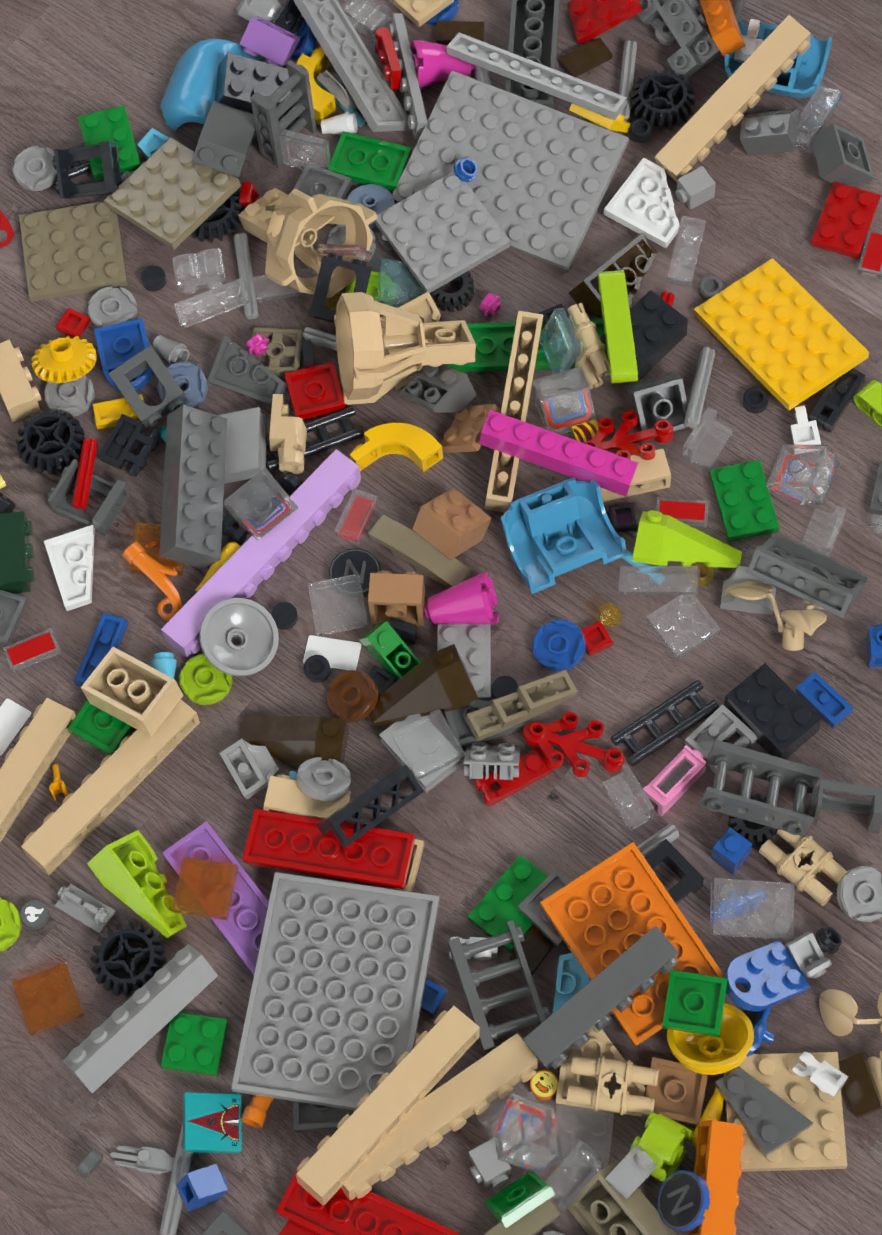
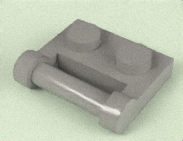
(719, 726)

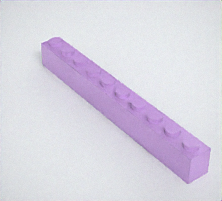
(258, 559)

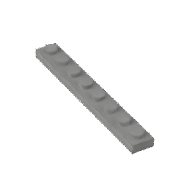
(537, 76)

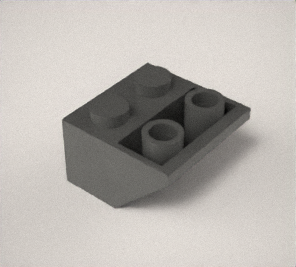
(439, 389)

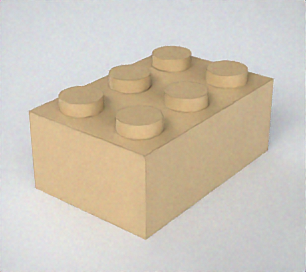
(132, 691)

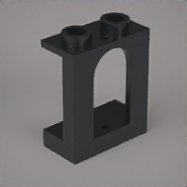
(65, 158)
(327, 266)
(690, 878)

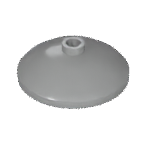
(247, 623)

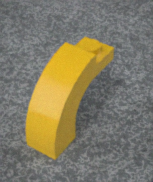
(323, 101)
(398, 439)

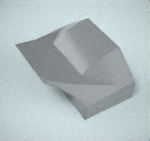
(263, 8)
(336, 87)
(730, 602)
(249, 766)

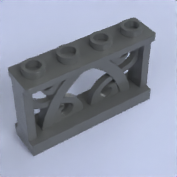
(808, 574)

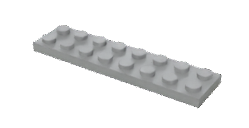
(354, 65)

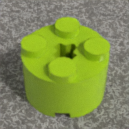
(664, 1144)

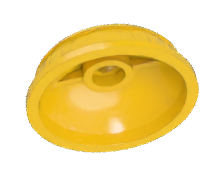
(714, 1054)

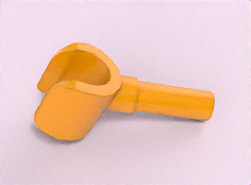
(57, 786)

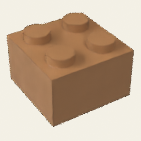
(451, 523)
(396, 597)

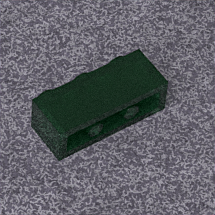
(16, 553)

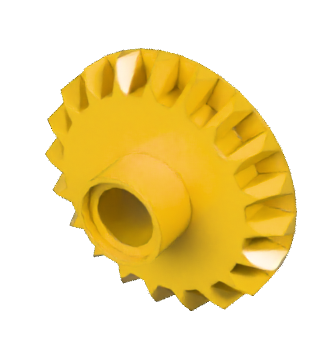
(64, 359)

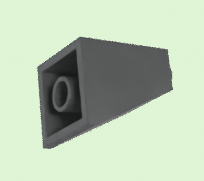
(225, 139)

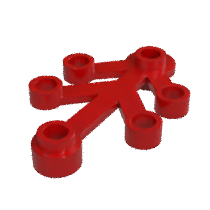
(661, 432)
(542, 735)

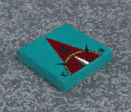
(212, 1123)

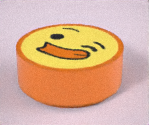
(544, 1085)

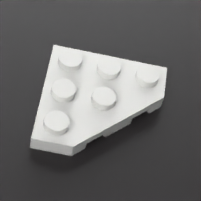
(646, 204)

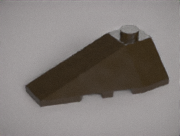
(633, 259)
(433, 684)
(297, 737)

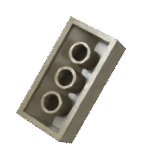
(606, 1212)

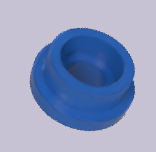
(465, 169)

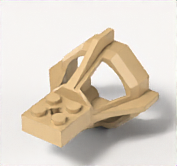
(291, 228)
(382, 352)

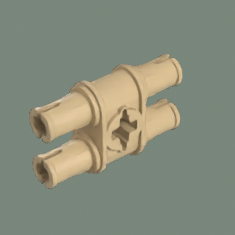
(592, 352)
(804, 877)
(625, 1075)

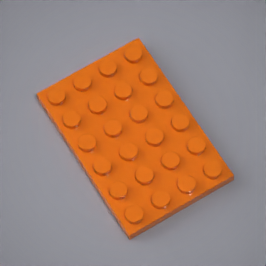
(609, 913)

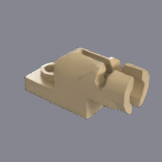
(287, 437)

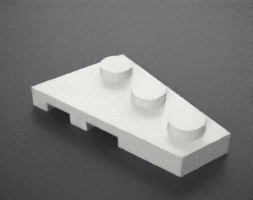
(73, 565)

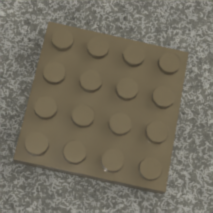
(171, 194)
(72, 251)

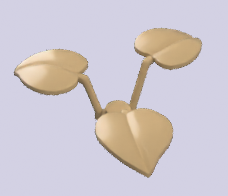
(796, 620)
(839, 1014)

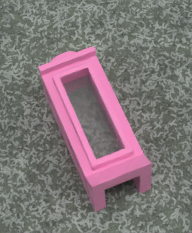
(676, 779)

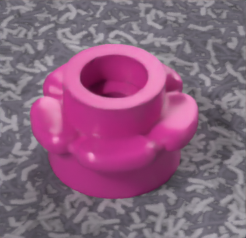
(490, 304)
(257, 345)

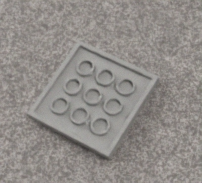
(442, 232)

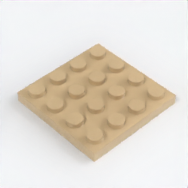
(815, 1148)

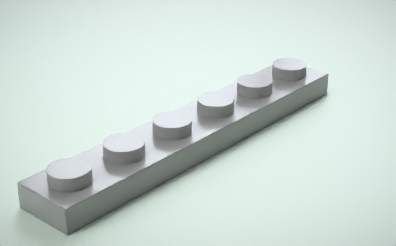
(409, 82)

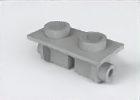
(84, 908)

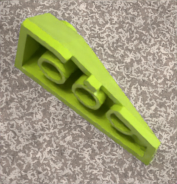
(668, 539)
(131, 875)

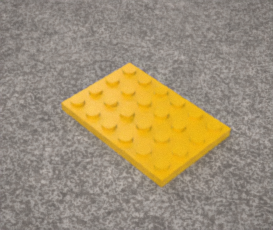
(781, 334)

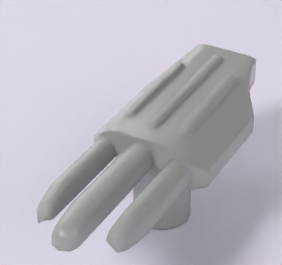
(148, 1159)

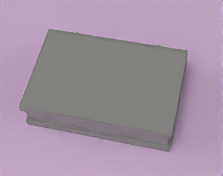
(245, 444)
(429, 781)

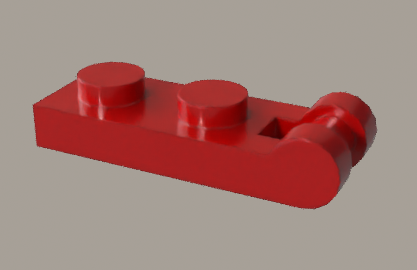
(388, 57)
(531, 769)

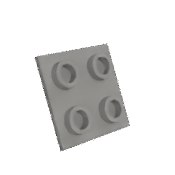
(481, 754)

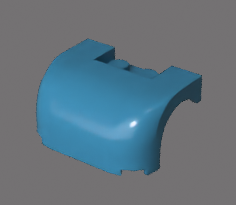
(805, 74)
(195, 81)
(559, 532)

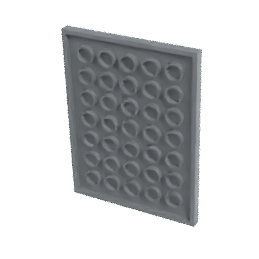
(535, 165)
(334, 990)

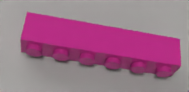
(557, 452)

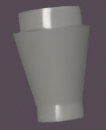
(171, 350)

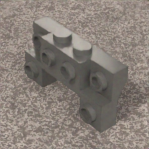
(688, 29)

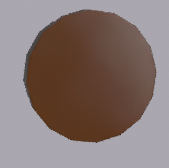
(352, 696)

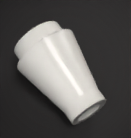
(337, 124)

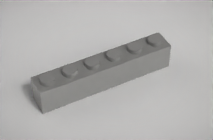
(140, 1018)

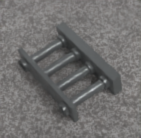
(267, 114)
(765, 767)
(471, 979)

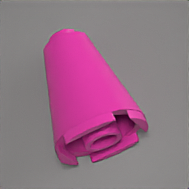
(434, 64)
(465, 603)

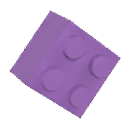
(269, 41)

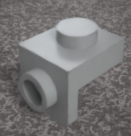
(808, 955)

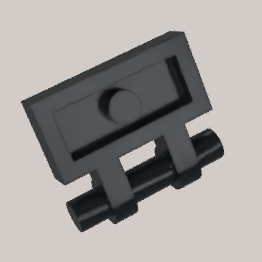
(123, 440)

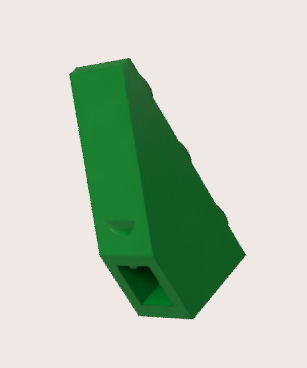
(389, 650)

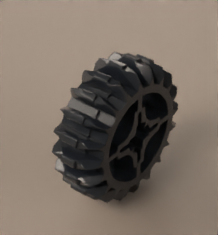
(664, 91)
(221, 221)
(50, 432)
(118, 963)

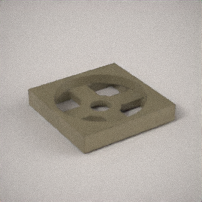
(295, 335)

